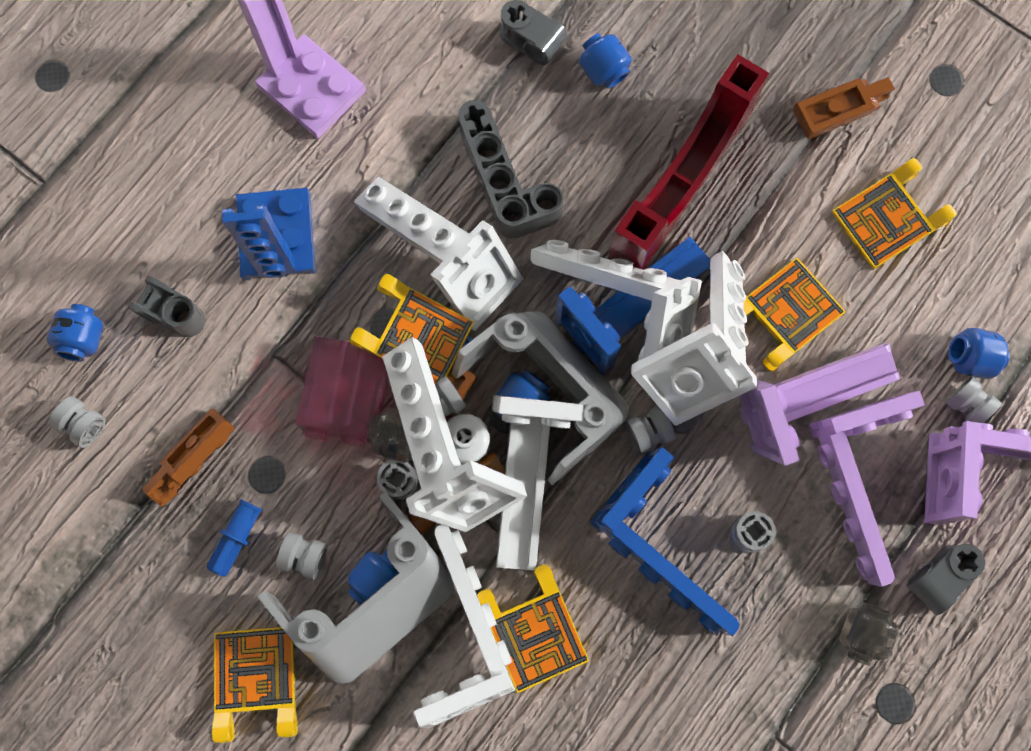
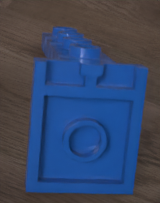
(273, 232)
(601, 329)
(628, 501)

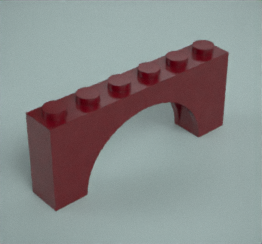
(651, 221)

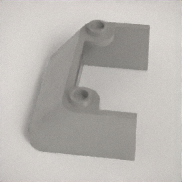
(565, 365)
(383, 619)

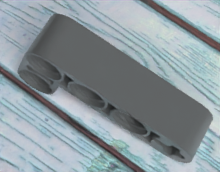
(500, 169)

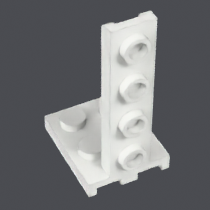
(473, 267)
(672, 299)
(709, 363)
(526, 462)
(450, 491)
(475, 690)

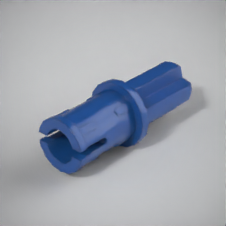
(233, 538)

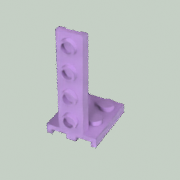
(299, 72)
(773, 405)
(955, 467)
(847, 484)

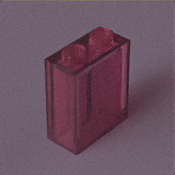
(341, 392)

